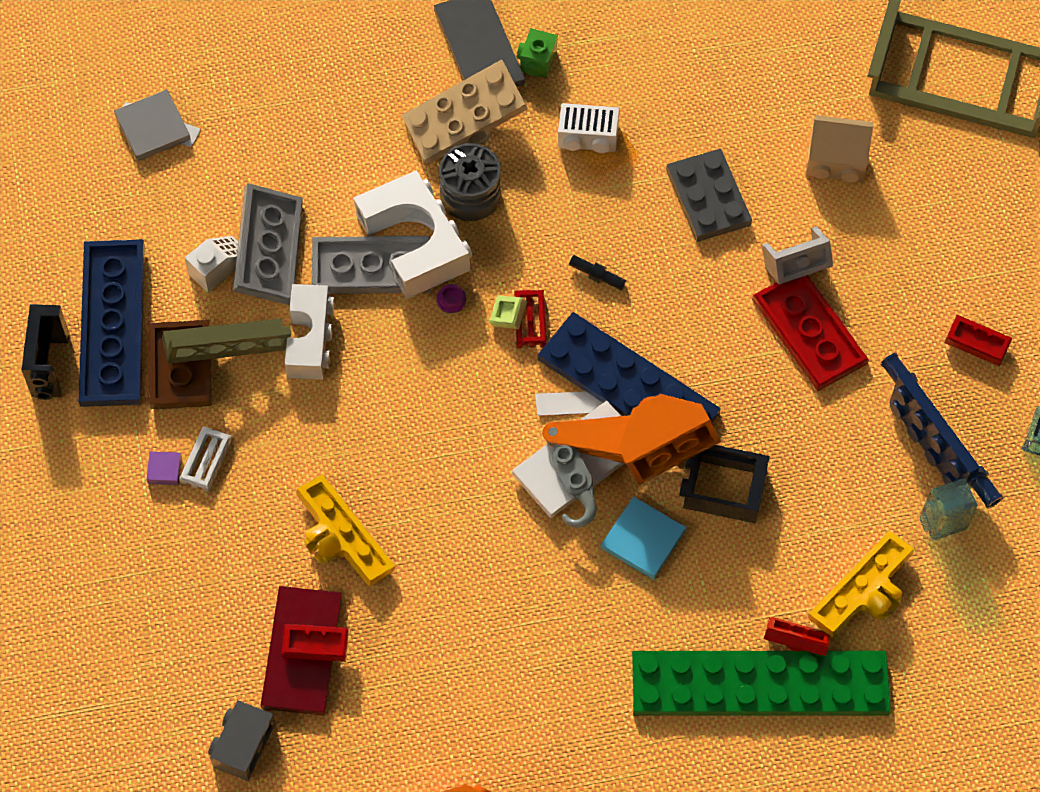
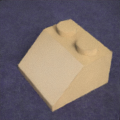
(839, 148)

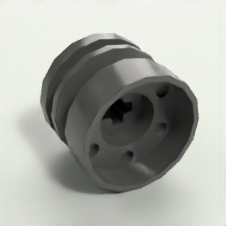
(470, 182)

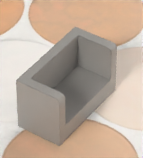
(799, 259)

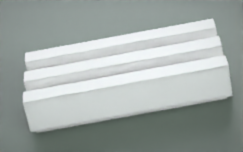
(216, 464)

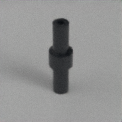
(597, 272)

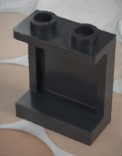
(44, 326)

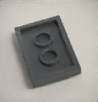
(708, 195)

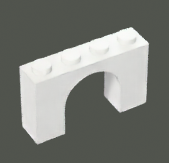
(412, 200)

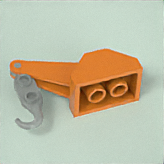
(648, 441)

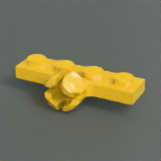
(341, 532)
(865, 587)

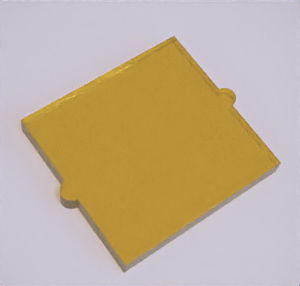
(604, 162)

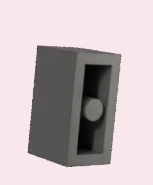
(241, 740)

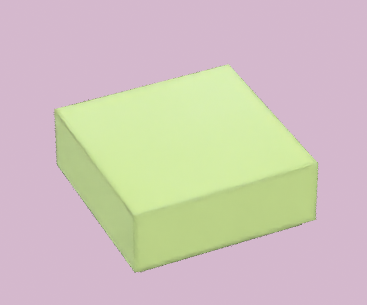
(508, 312)

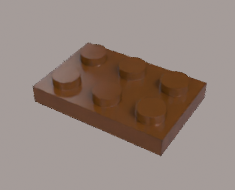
(177, 383)

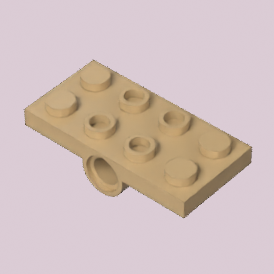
(465, 112)

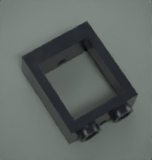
(733, 459)

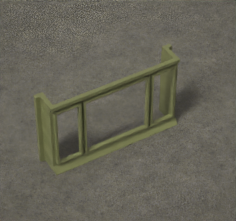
(943, 105)

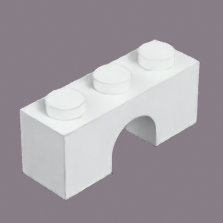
(307, 354)

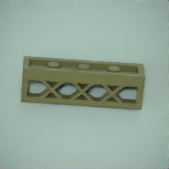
(225, 340)

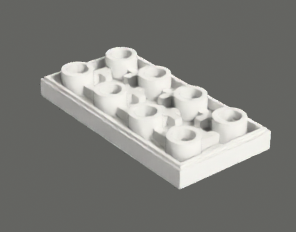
(543, 481)

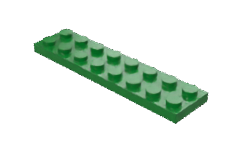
(760, 683)

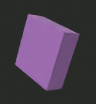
(164, 468)

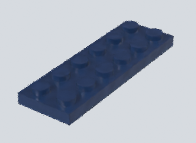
(112, 323)
(611, 369)

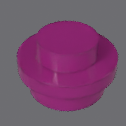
(451, 299)

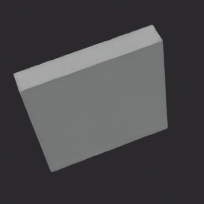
(152, 125)

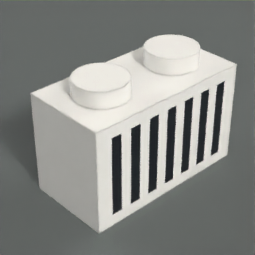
(588, 127)

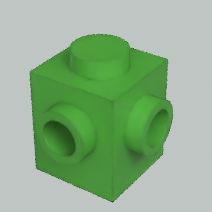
(537, 53)

